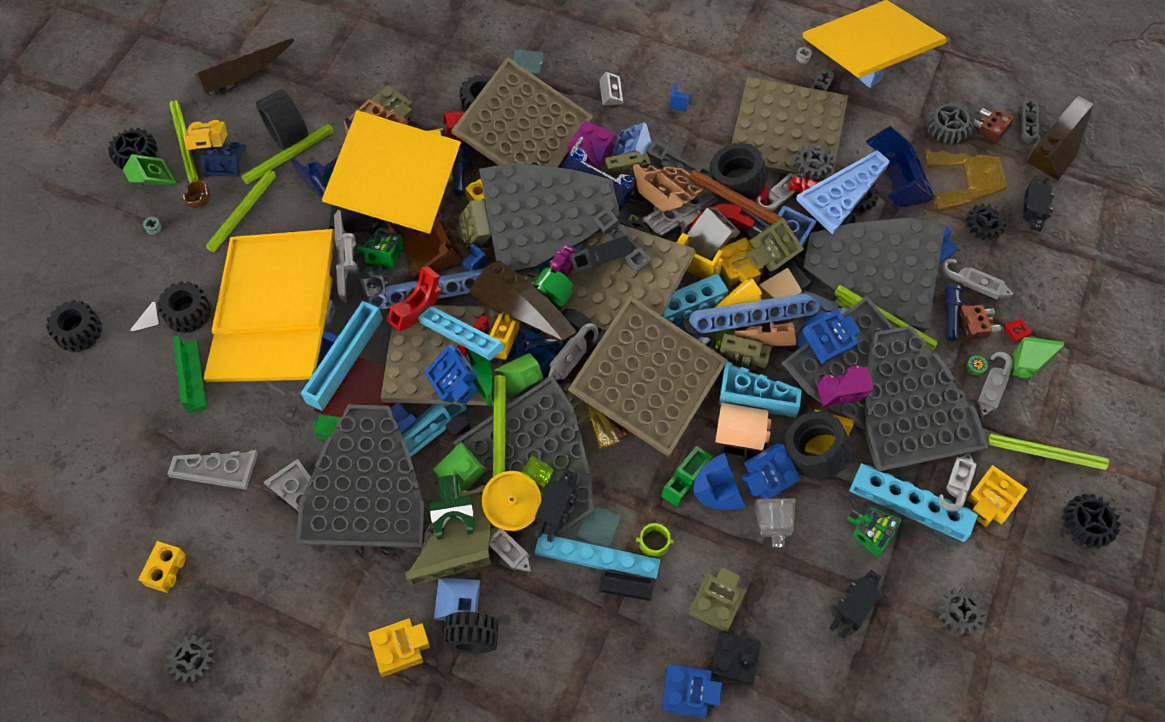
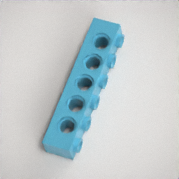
(712, 286)
(900, 503)

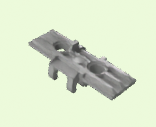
(665, 221)
(346, 249)

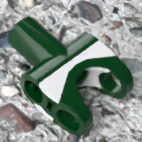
(451, 506)

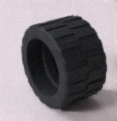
(282, 118)
(738, 156)
(811, 426)

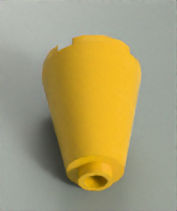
(744, 293)

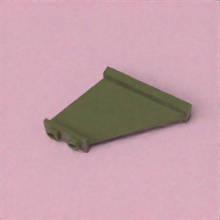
(457, 550)

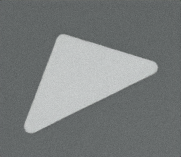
(148, 318)

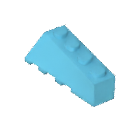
(758, 392)

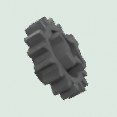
(814, 161)
(968, 605)
(182, 655)

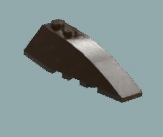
(235, 70)
(1063, 140)
(513, 295)

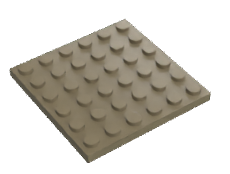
(786, 117)
(520, 119)
(606, 287)
(417, 348)
(648, 375)

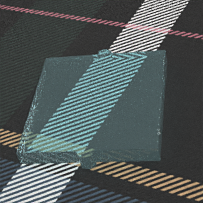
(529, 60)
(599, 527)

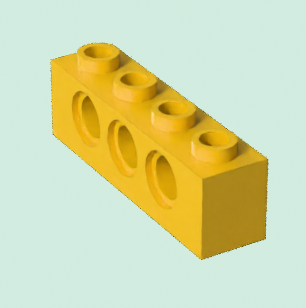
(505, 331)

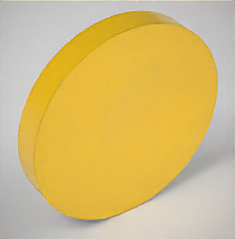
(511, 501)

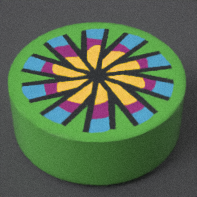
(977, 365)

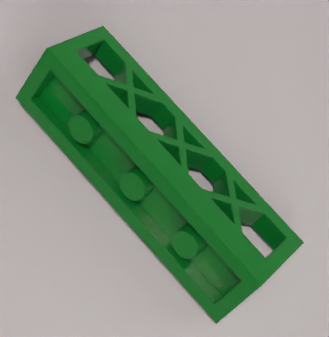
(190, 375)

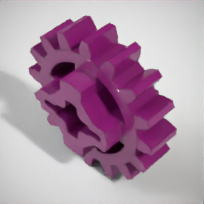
(562, 261)

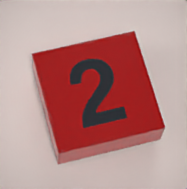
(1017, 330)

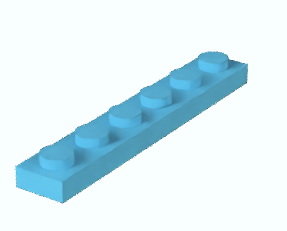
(461, 333)
(597, 556)

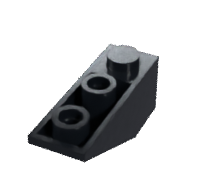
(601, 254)

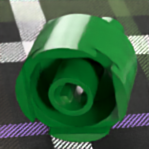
(554, 287)

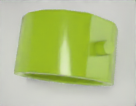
(658, 528)

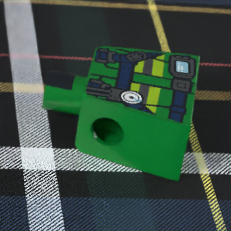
(382, 250)
(874, 529)

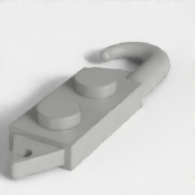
(780, 193)
(977, 281)
(571, 353)
(994, 385)
(959, 482)
(509, 550)

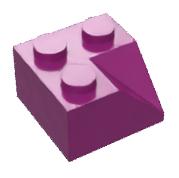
(596, 143)
(846, 388)

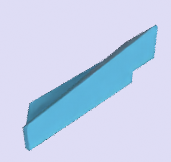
(429, 425)

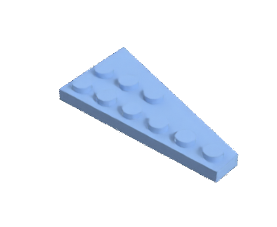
(840, 193)

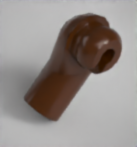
(620, 433)

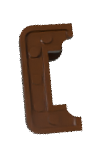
(425, 249)

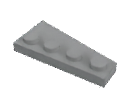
(217, 469)
(290, 483)

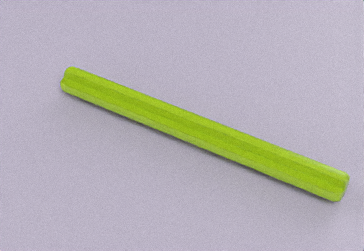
(181, 130)
(286, 154)
(240, 211)
(853, 299)
(499, 424)
(1048, 451)

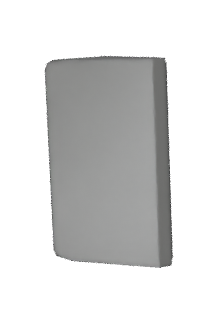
(611, 89)

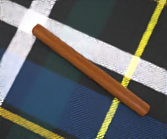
(734, 197)

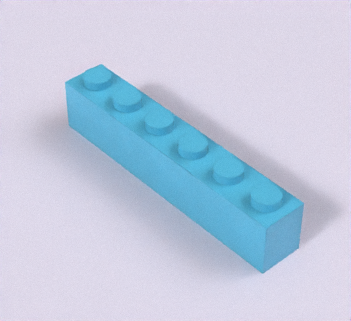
(342, 356)

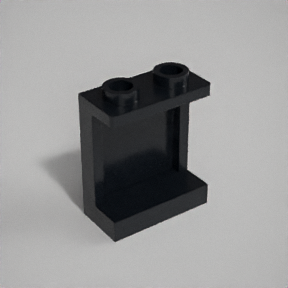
(354, 220)

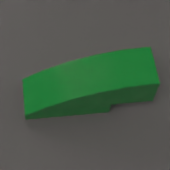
(484, 376)
(685, 476)

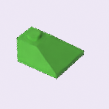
(148, 171)
(1033, 356)
(520, 375)
(463, 465)

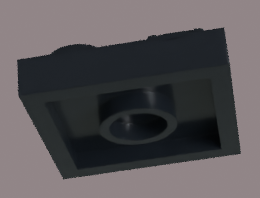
(735, 658)

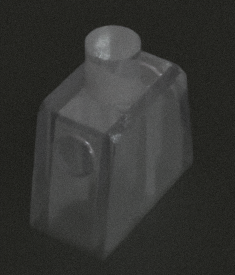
(775, 519)

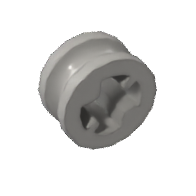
(803, 58)

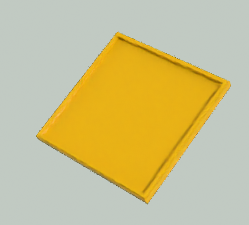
(874, 38)
(392, 172)
(274, 282)
(266, 354)

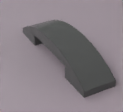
(661, 156)
(612, 230)

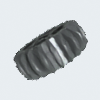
(950, 122)

